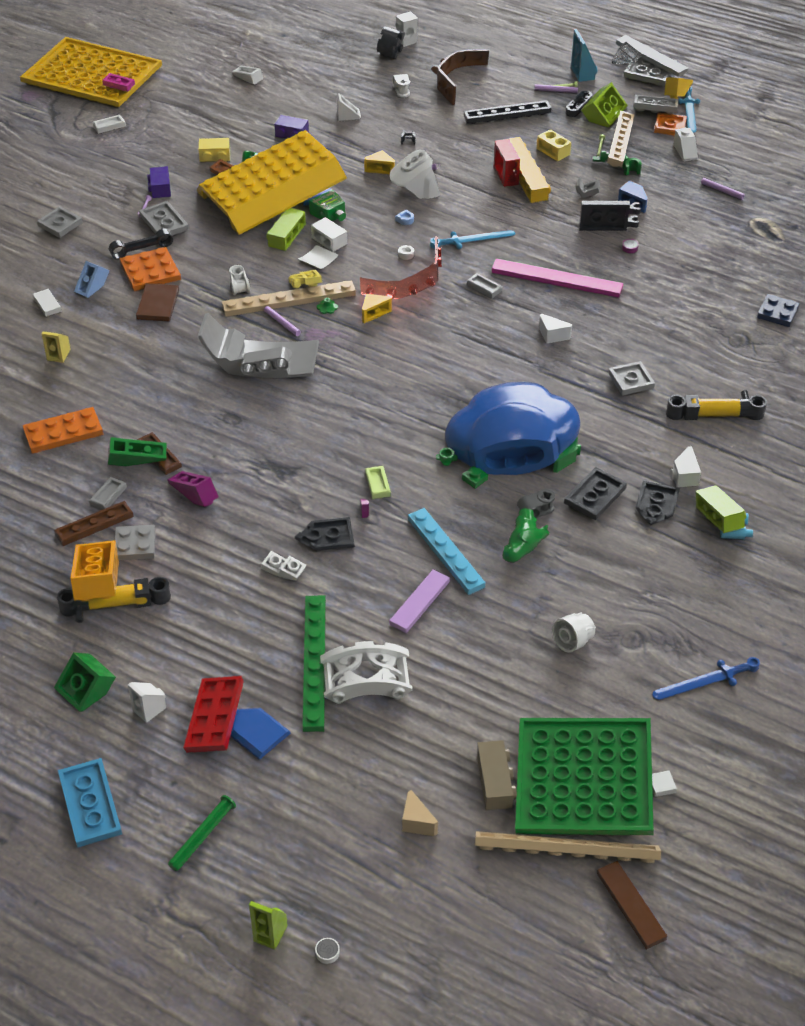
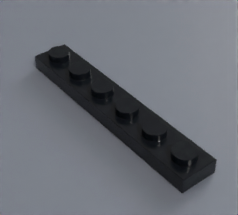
(506, 112)

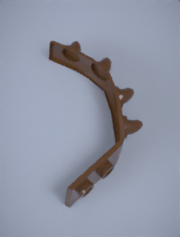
(457, 60)

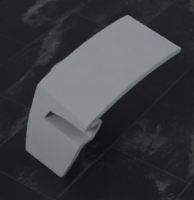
(256, 357)

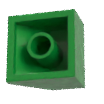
(84, 681)

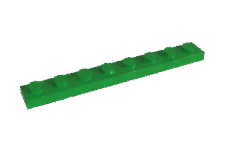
(313, 668)

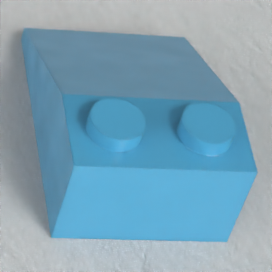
(581, 60)

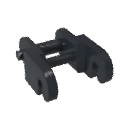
(408, 136)

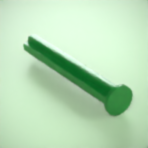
(202, 832)

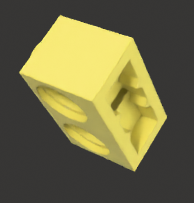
(553, 145)

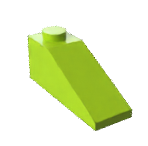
(267, 924)

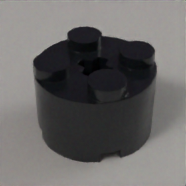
(390, 42)

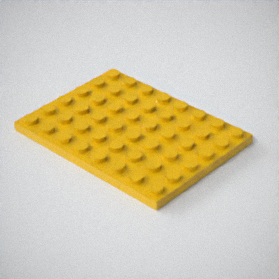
(81, 66)

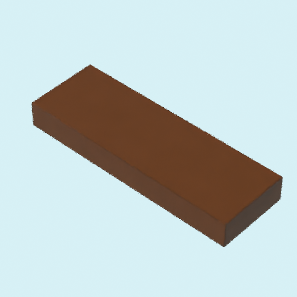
(171, 463)

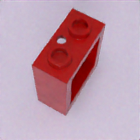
(505, 161)

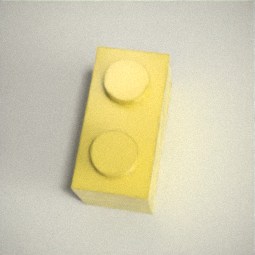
(214, 149)

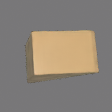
(418, 818)

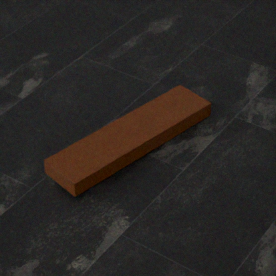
(93, 523)
(632, 905)

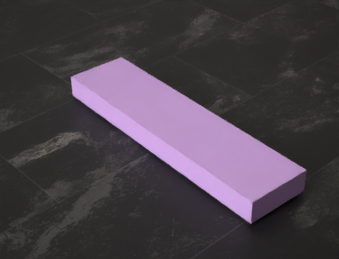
(419, 601)

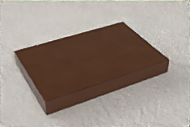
(157, 302)

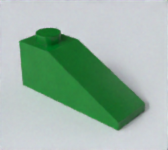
(135, 452)

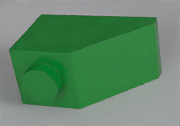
(567, 456)

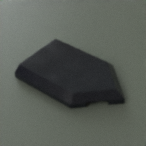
(656, 501)
(327, 534)

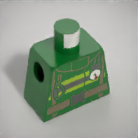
(328, 205)

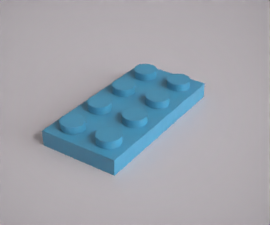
(89, 802)

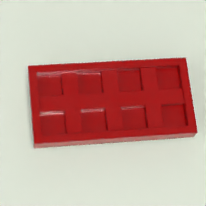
(213, 714)

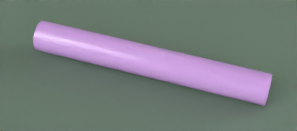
(556, 88)
(722, 188)
(282, 321)

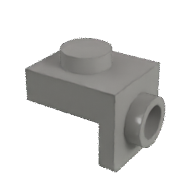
(587, 189)

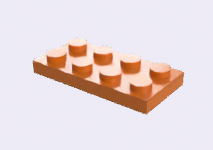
(62, 430)

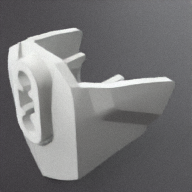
(416, 175)

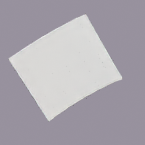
(319, 257)

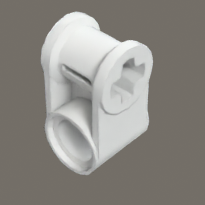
(401, 84)
(238, 280)

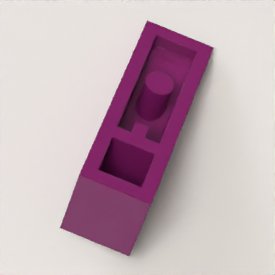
(195, 487)

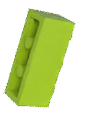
(286, 229)
(720, 509)

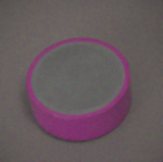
(630, 246)

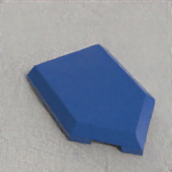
(257, 731)

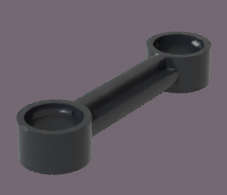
(141, 243)

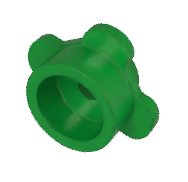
(446, 456)

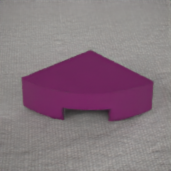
(364, 507)

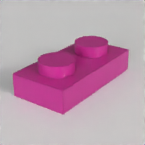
(118, 82)

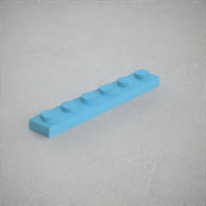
(446, 551)

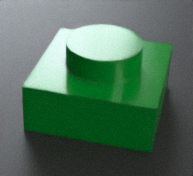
(475, 477)

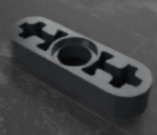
(574, 107)

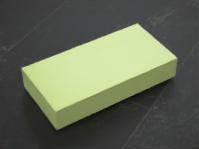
(377, 482)

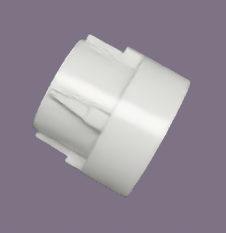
(573, 631)

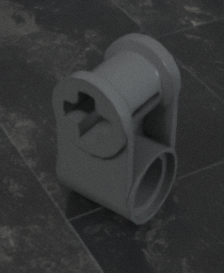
(538, 503)

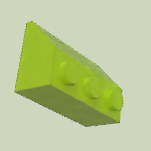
(604, 106)

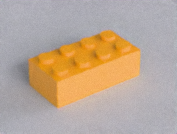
(95, 570)

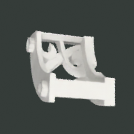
(353, 685)

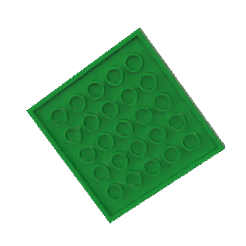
(584, 776)

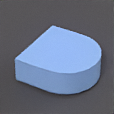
(405, 218)

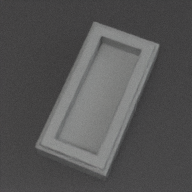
(484, 285)
(108, 493)

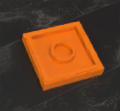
(669, 123)

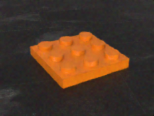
(150, 267)

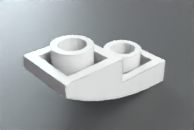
(281, 567)

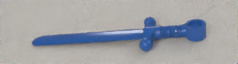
(724, 673)

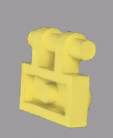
(308, 278)

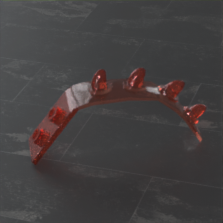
(408, 286)

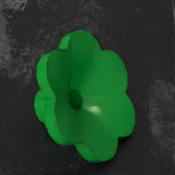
(327, 306)

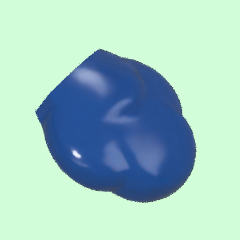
(513, 429)

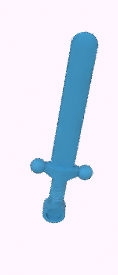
(689, 106)
(458, 240)

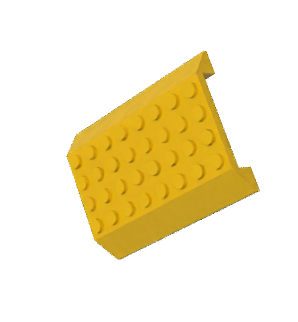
(273, 181)

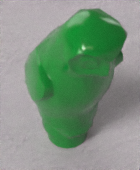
(524, 537)

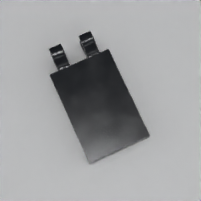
(608, 215)

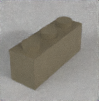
(495, 775)

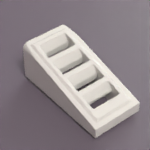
(248, 74)

